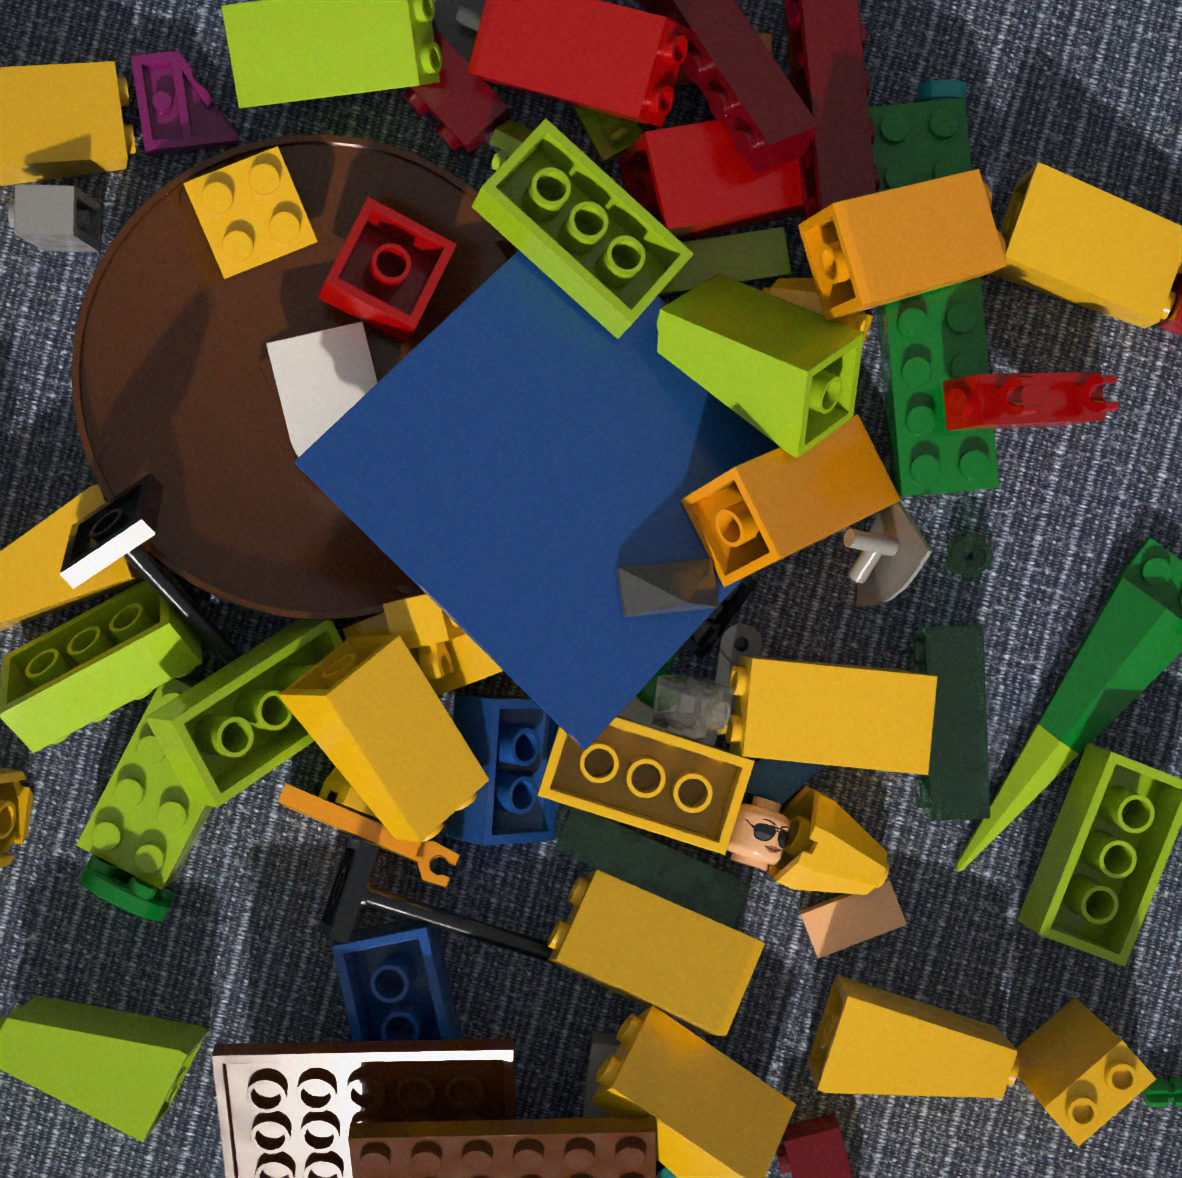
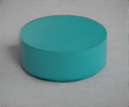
(942, 90)

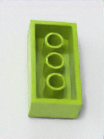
(581, 228)
(95, 665)
(234, 721)
(144, 813)
(1105, 855)

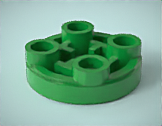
(125, 890)

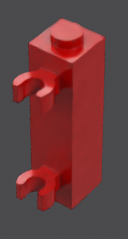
(1026, 400)

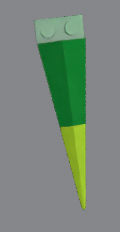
(1120, 655)

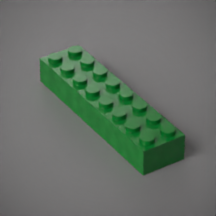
(931, 333)

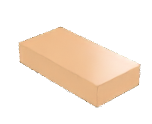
(852, 919)

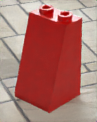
(582, 55)
(702, 185)

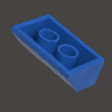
(512, 745)

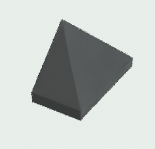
(667, 587)

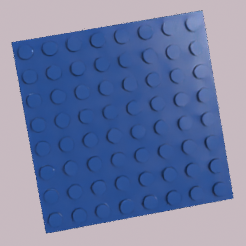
(527, 467)

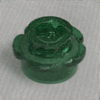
(977, 546)

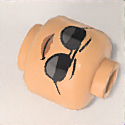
(759, 834)

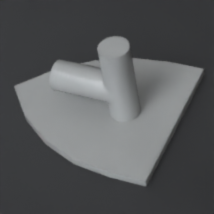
(889, 556)

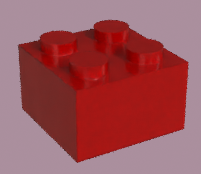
(387, 270)

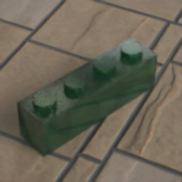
(959, 746)
(651, 866)

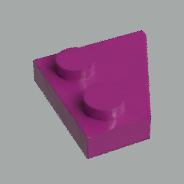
(175, 107)

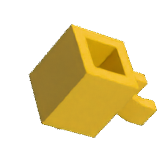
(424, 627)

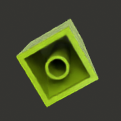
(329, 48)
(765, 359)
(100, 1059)

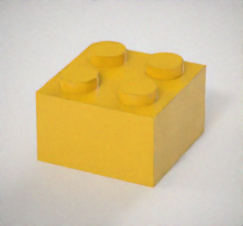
(250, 212)

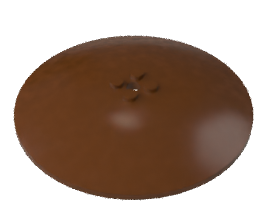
(184, 386)

